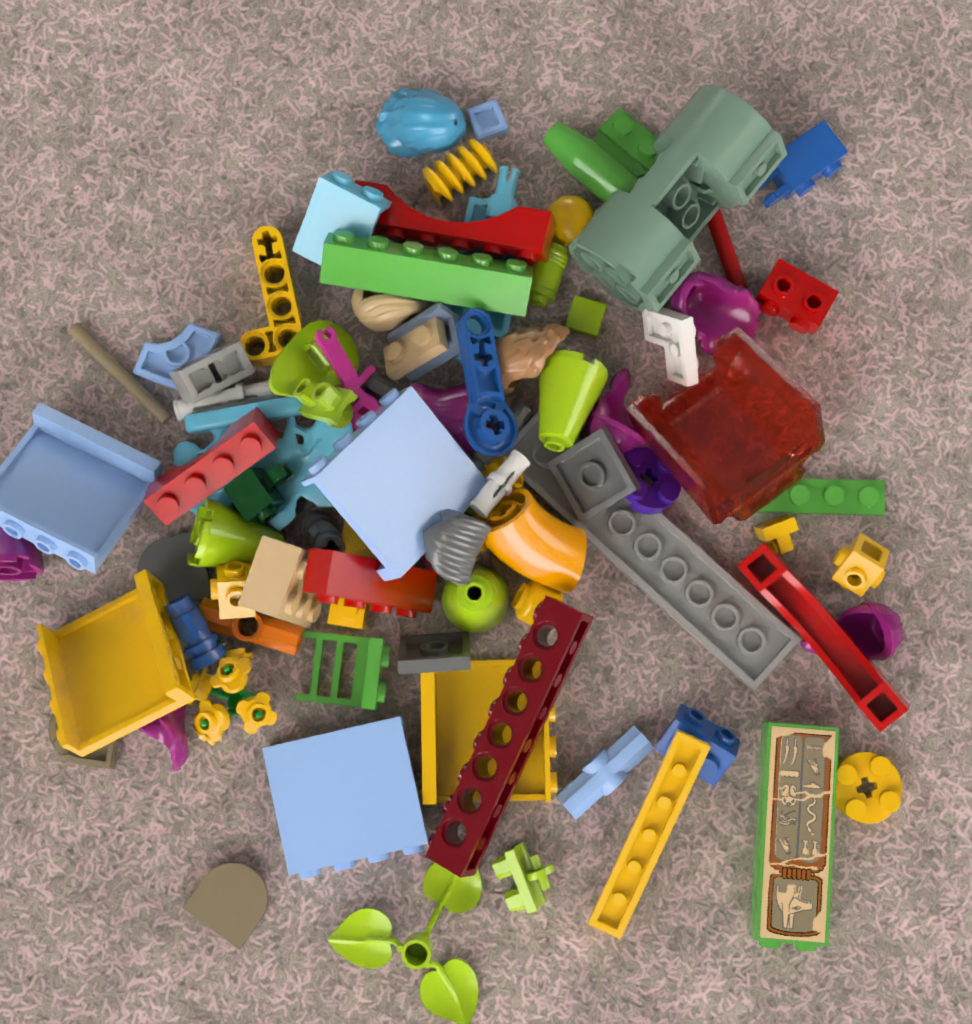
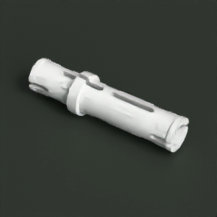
(236, 396)

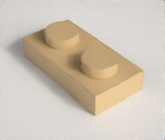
(415, 348)

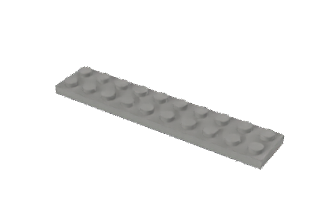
(671, 573)

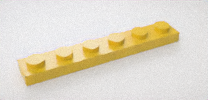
(649, 834)

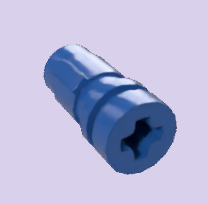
(194, 632)

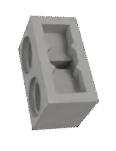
(212, 372)

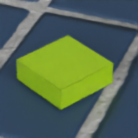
(585, 316)

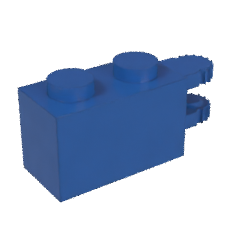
(807, 159)

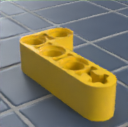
(274, 295)

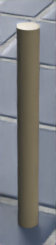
(120, 373)

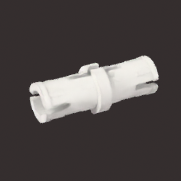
(499, 483)

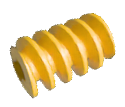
(459, 170)

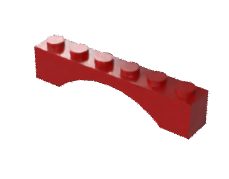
(516, 233)
(829, 640)

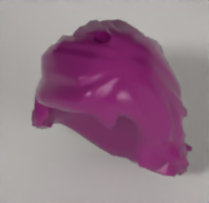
(715, 307)

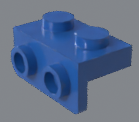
(721, 739)

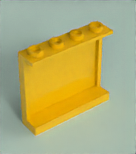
(114, 668)
(452, 716)

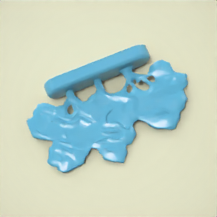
(317, 442)

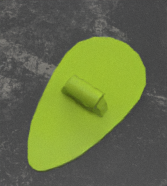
(305, 359)

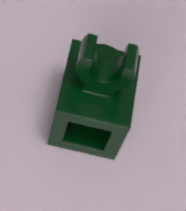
(257, 493)

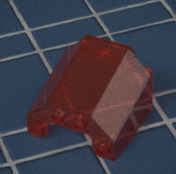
(735, 433)

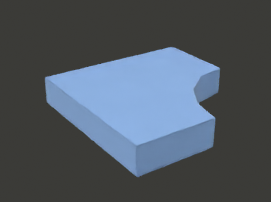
(159, 359)

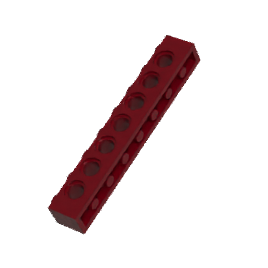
(526, 725)

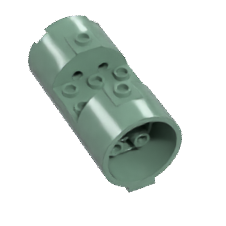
(706, 161)

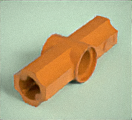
(270, 633)

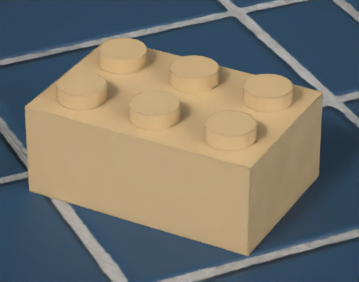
(277, 584)

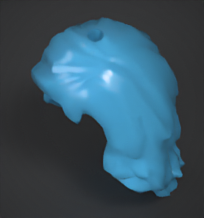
(419, 123)

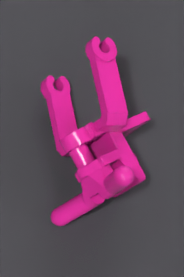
(347, 374)

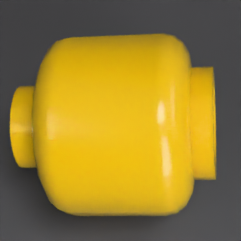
(528, 597)

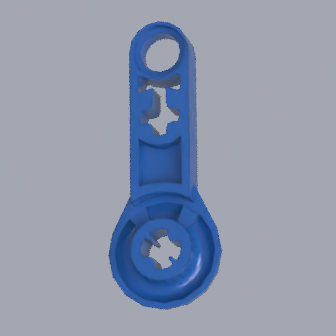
(484, 389)

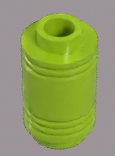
(548, 276)

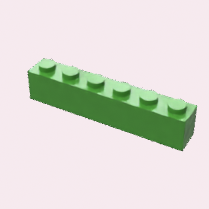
(426, 273)

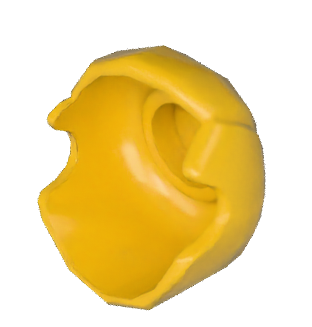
(571, 216)

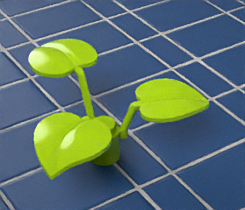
(366, 942)

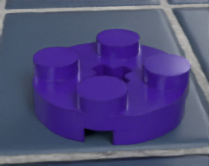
(662, 491)

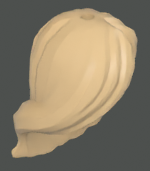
(384, 311)

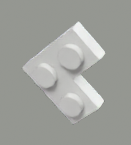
(677, 336)

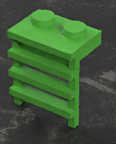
(370, 661)

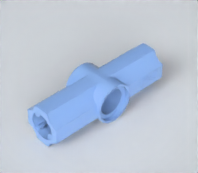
(604, 772)

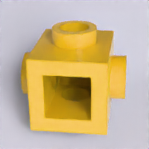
(860, 565)
(228, 589)

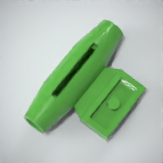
(609, 163)

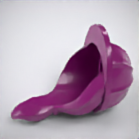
(611, 413)
(873, 629)

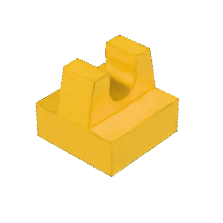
(778, 532)

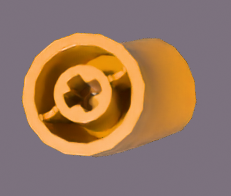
(536, 542)

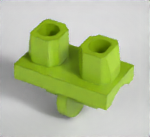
(325, 402)
(528, 875)

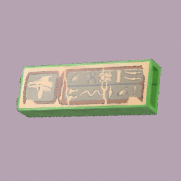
(794, 835)

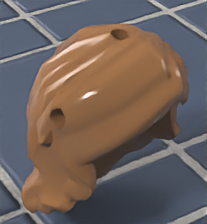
(525, 352)

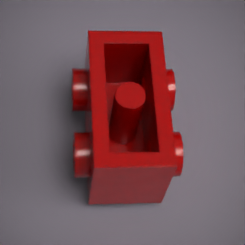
(795, 297)

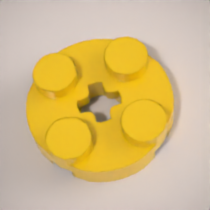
(876, 770)

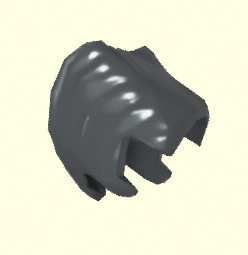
(454, 545)

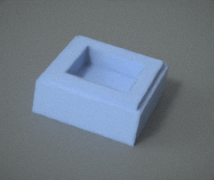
(486, 120)

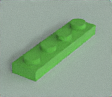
(831, 498)

